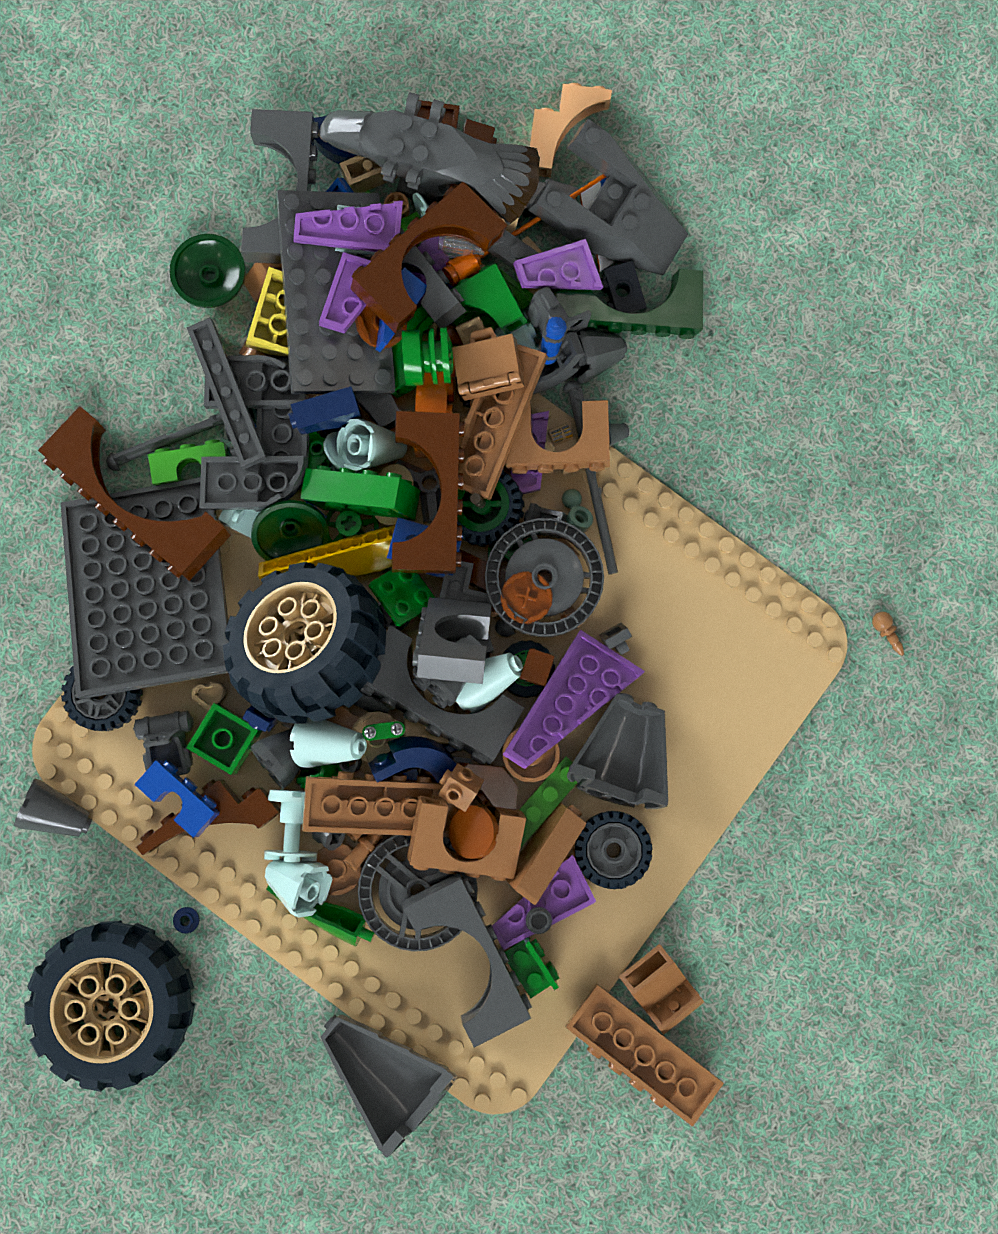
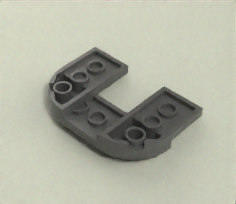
(223, 480)

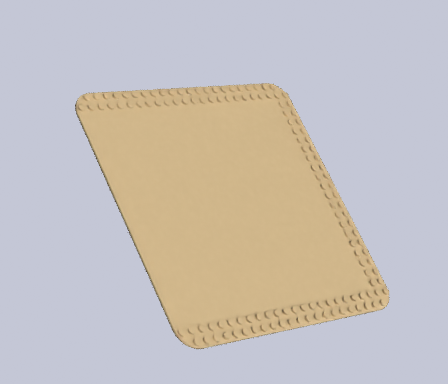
(724, 651)

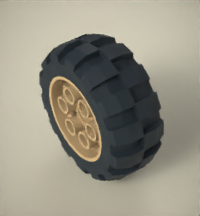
(324, 659)
(162, 1005)

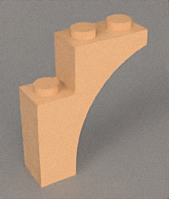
(552, 126)

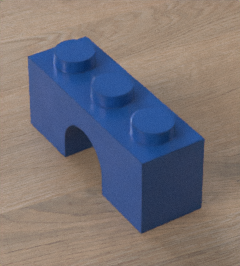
(196, 810)

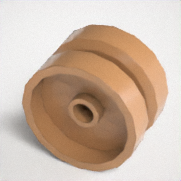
(537, 770)

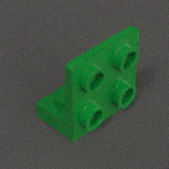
(401, 595)
(531, 968)

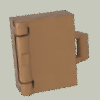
(487, 365)

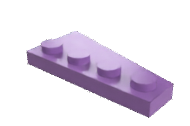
(350, 228)
(563, 897)

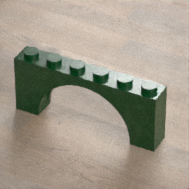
(678, 315)

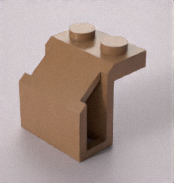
(661, 989)

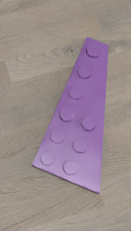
(576, 690)

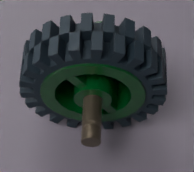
(487, 520)

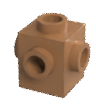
(460, 786)

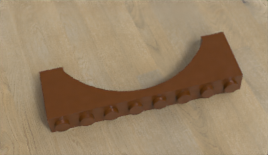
(181, 543)

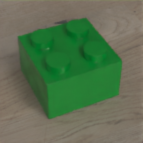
(224, 739)

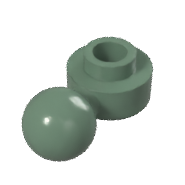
(578, 515)

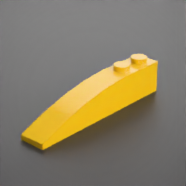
(354, 554)

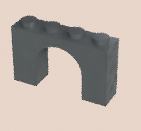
(446, 659)

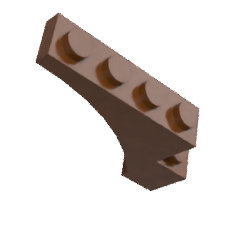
(253, 810)

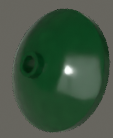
(197, 259)
(275, 539)

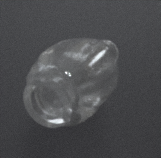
(456, 247)

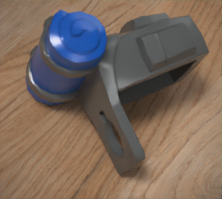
(553, 322)

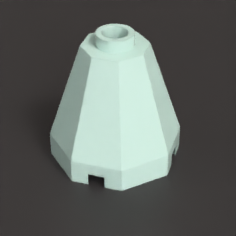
(299, 884)

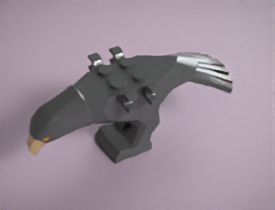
(436, 155)

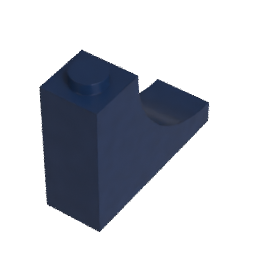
(325, 411)

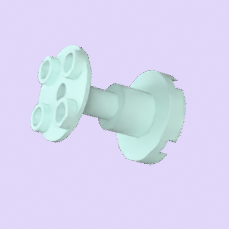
(292, 815)

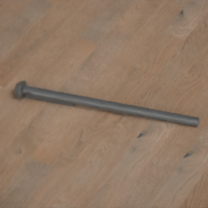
(576, 397)
(115, 460)

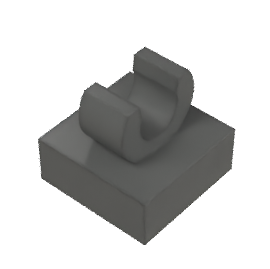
(616, 638)

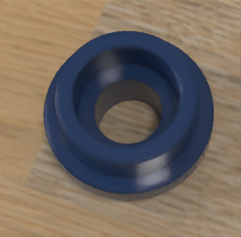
(193, 916)

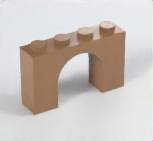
(589, 452)
(429, 851)

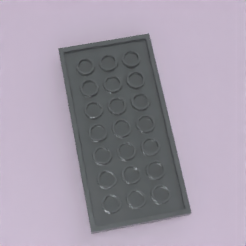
(319, 356)

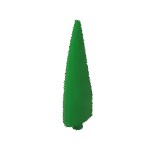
(338, 922)

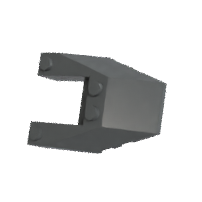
(627, 214)

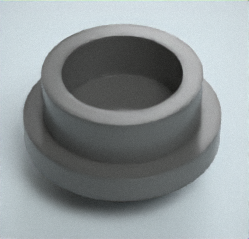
(538, 920)

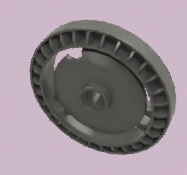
(559, 562)
(394, 888)

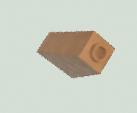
(546, 852)

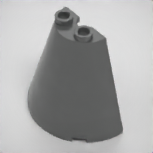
(625, 756)

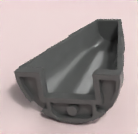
(385, 1080)

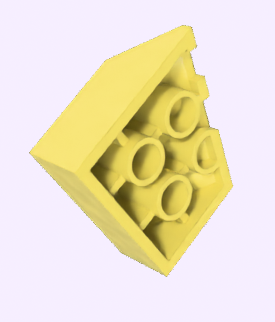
(269, 322)

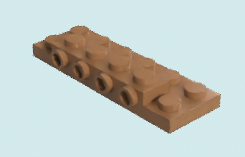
(494, 426)
(366, 806)
(643, 1055)

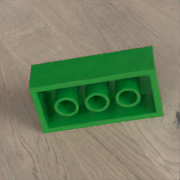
(360, 493)

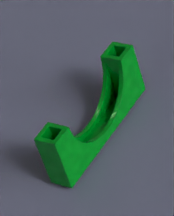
(484, 294)

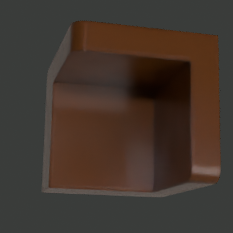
(537, 667)

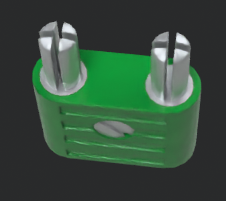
(384, 730)

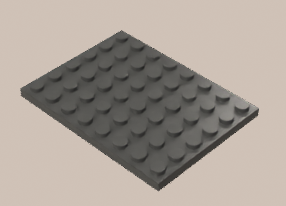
(126, 610)

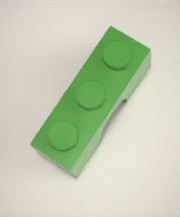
(168, 464)

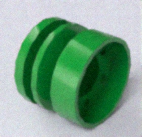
(426, 356)

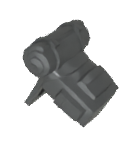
(165, 739)

